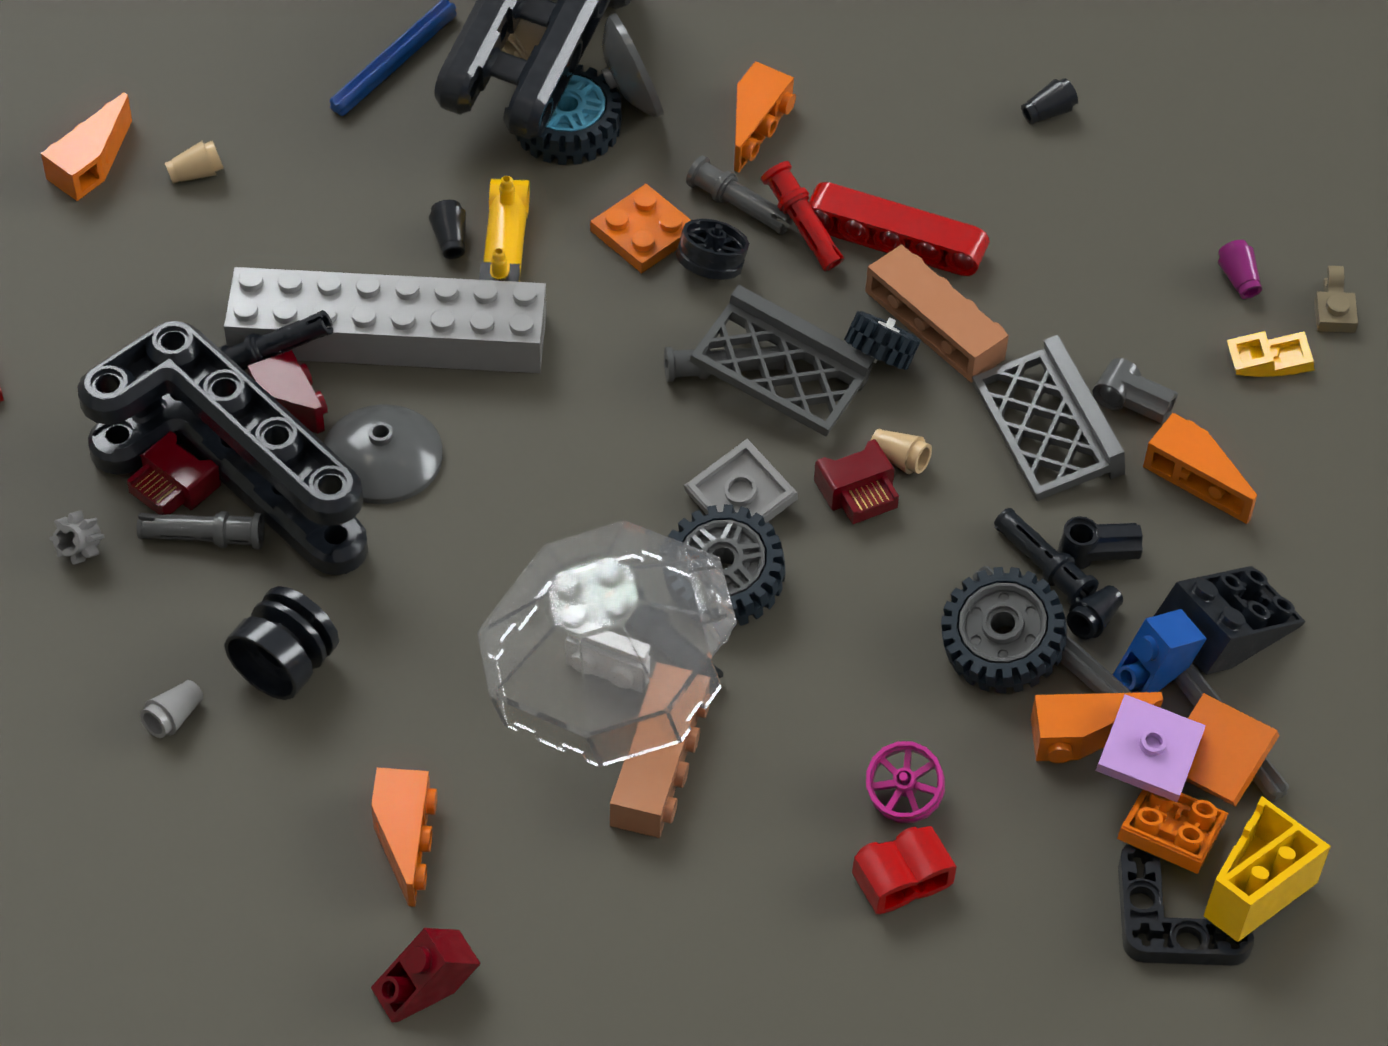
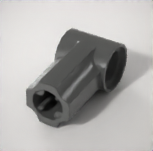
(1124, 386)

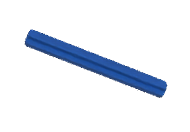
(392, 57)

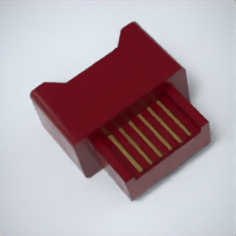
(172, 477)
(858, 483)

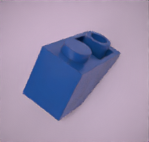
(1159, 652)

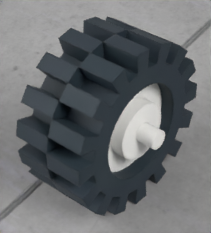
(882, 340)

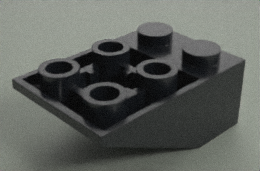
(1234, 613)

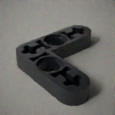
(1154, 924)

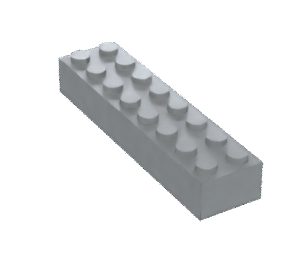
(396, 318)

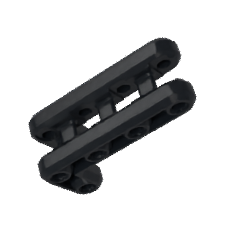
(540, 79)
(220, 414)

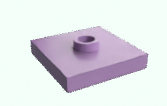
(1150, 748)

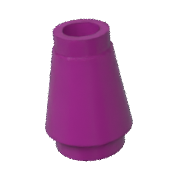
(1240, 266)

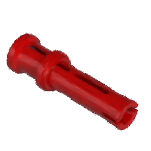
(795, 202)

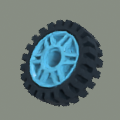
(583, 122)

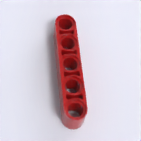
(888, 224)

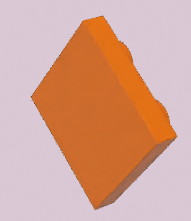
(1229, 749)
(1173, 830)

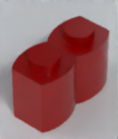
(903, 869)

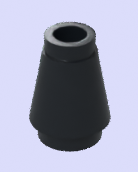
(1051, 101)
(449, 227)
(1093, 613)

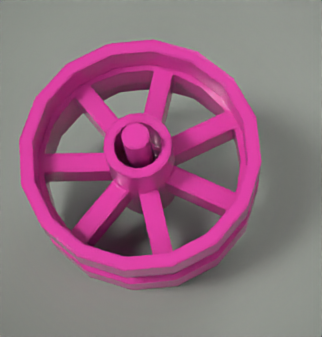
(905, 781)

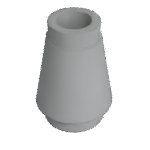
(170, 709)

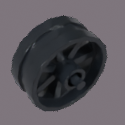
(712, 249)

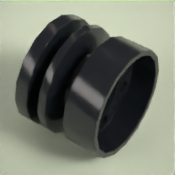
(281, 643)

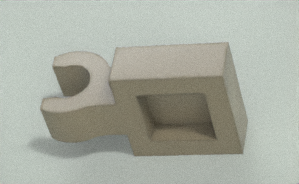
(1335, 308)

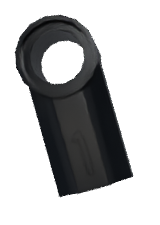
(1098, 542)

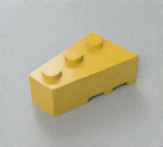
(1264, 871)

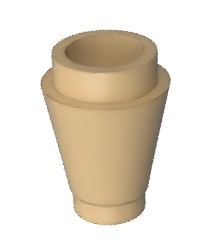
(195, 163)
(904, 450)

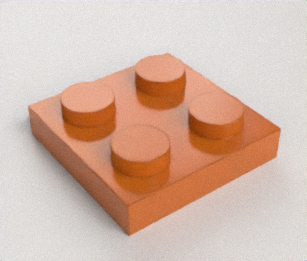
(641, 228)

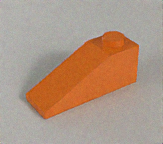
(1197, 464)
(1077, 724)

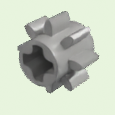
(76, 537)

